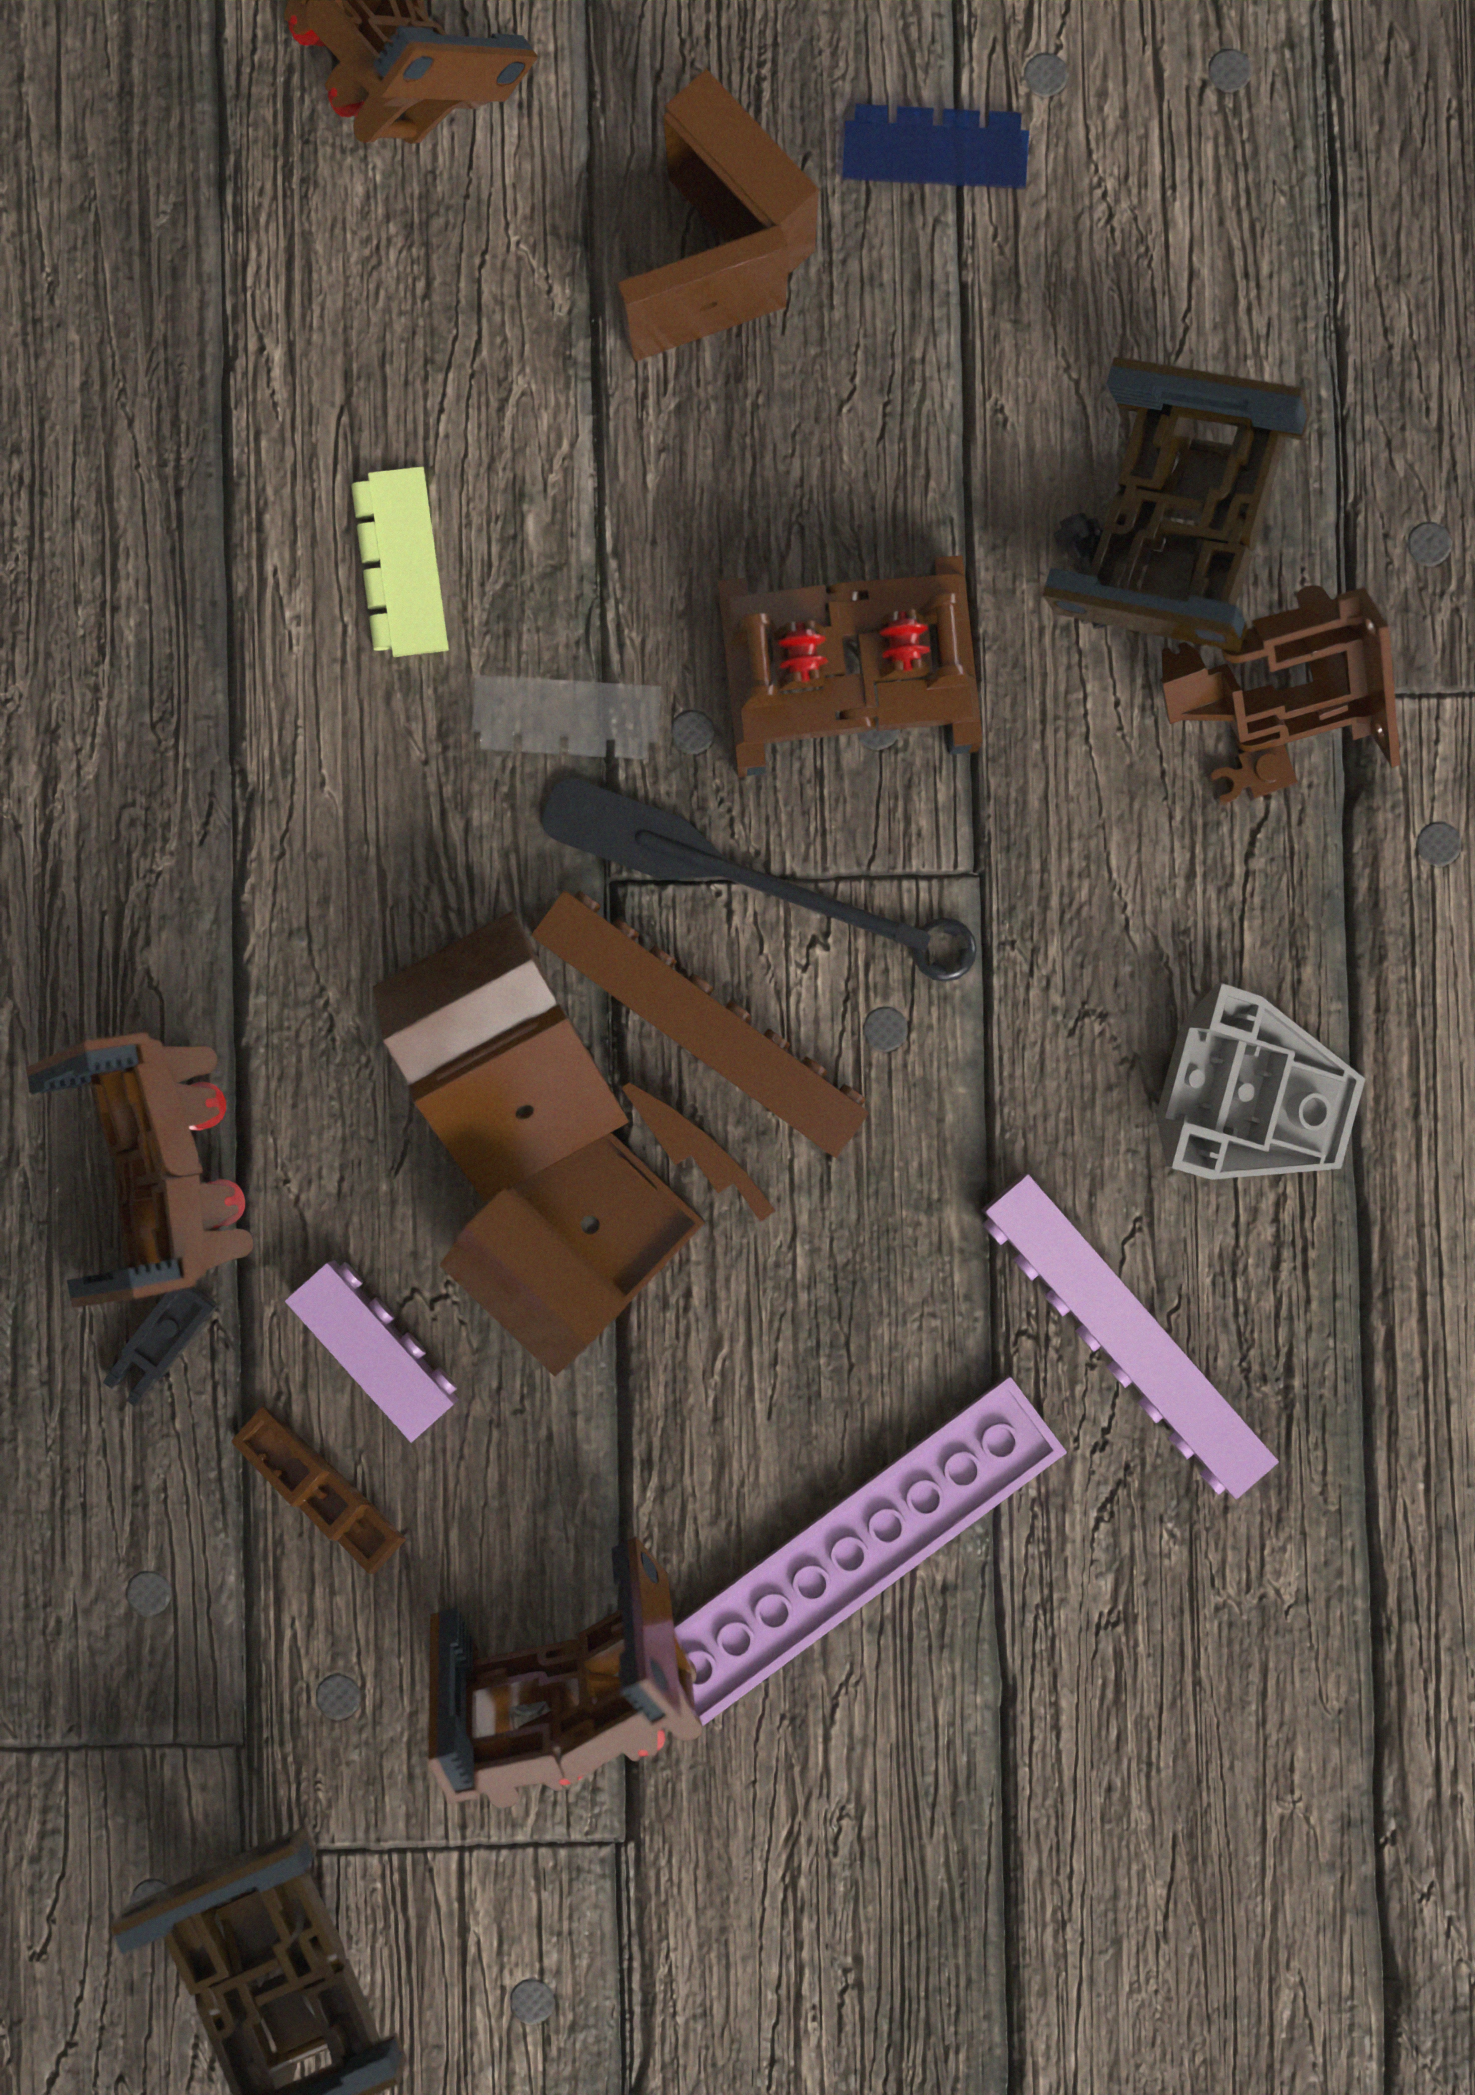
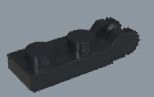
(162, 1339)

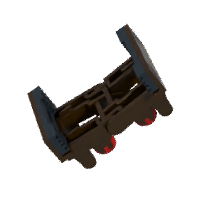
(1222, 486)
(278, 1925)

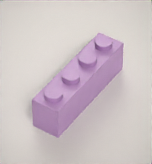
(372, 1349)

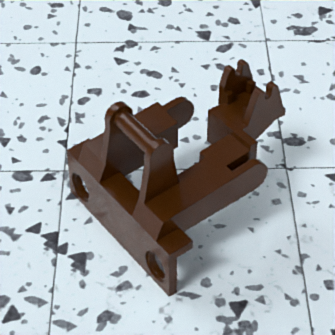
(1343, 692)

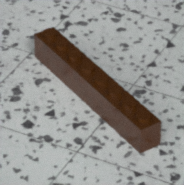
(701, 1024)

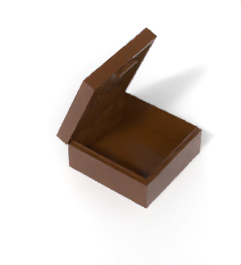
(749, 197)
(483, 1039)
(548, 1276)

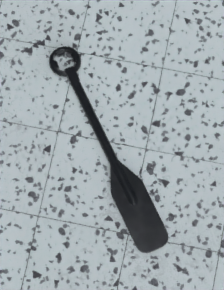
(674, 850)

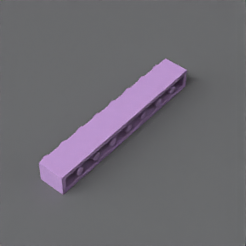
(1129, 1336)

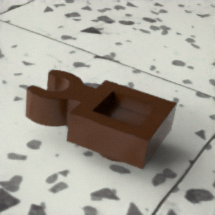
(1258, 773)

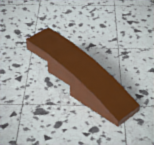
(683, 1138)
(318, 1490)

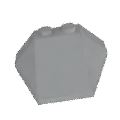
(1253, 1093)

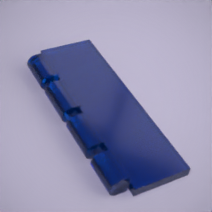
(934, 154)

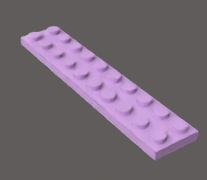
(864, 1544)

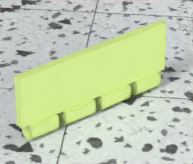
(408, 571)

